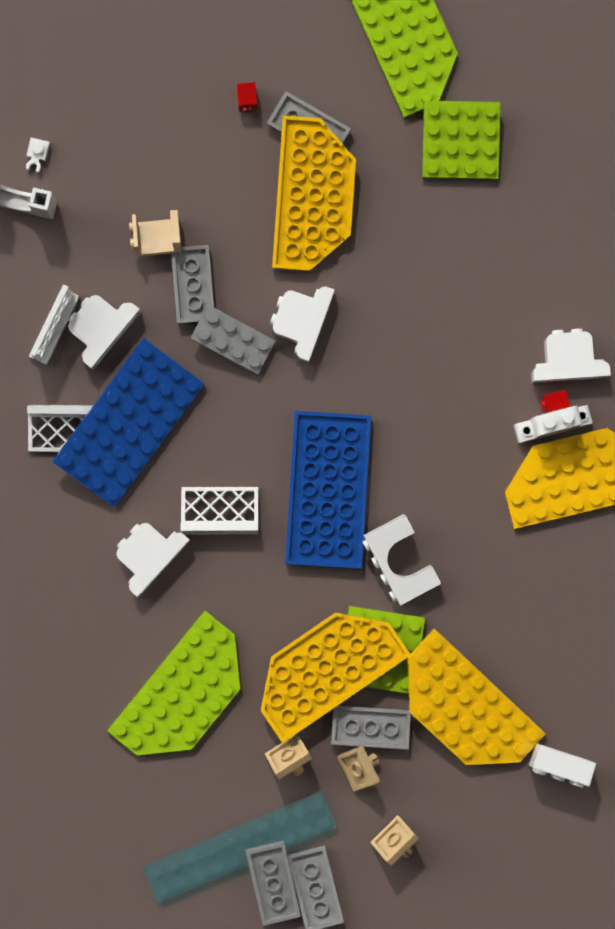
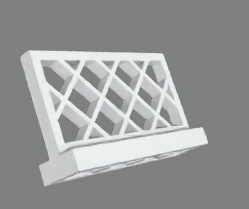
(54, 325)
(52, 411)
(219, 527)

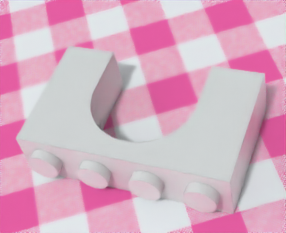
(37, 203)
(403, 587)

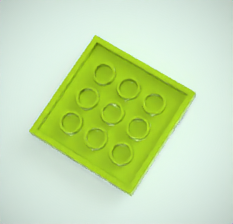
(461, 139)
(410, 632)

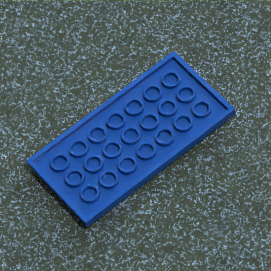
(128, 422)
(328, 489)

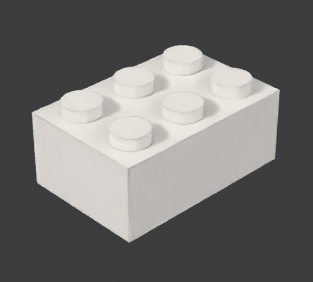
(562, 765)

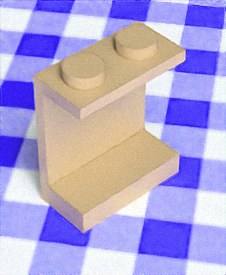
(156, 236)

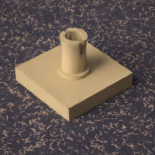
(288, 757)
(359, 768)
(395, 841)

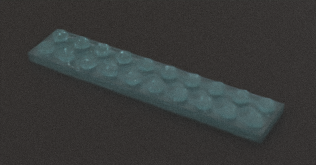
(227, 850)

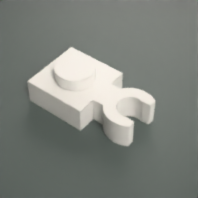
(37, 151)

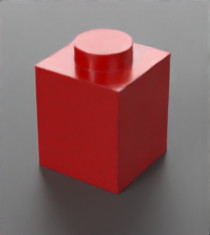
(246, 97)
(554, 401)

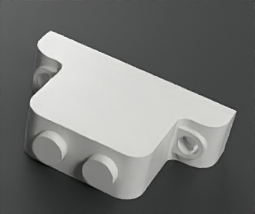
(302, 319)
(100, 326)
(569, 358)
(553, 423)
(148, 554)

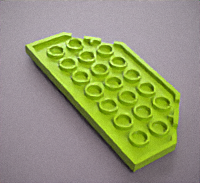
(410, 48)
(183, 692)

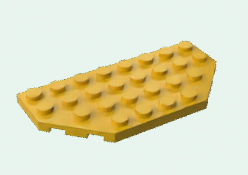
(311, 194)
(563, 479)
(327, 669)
(466, 707)

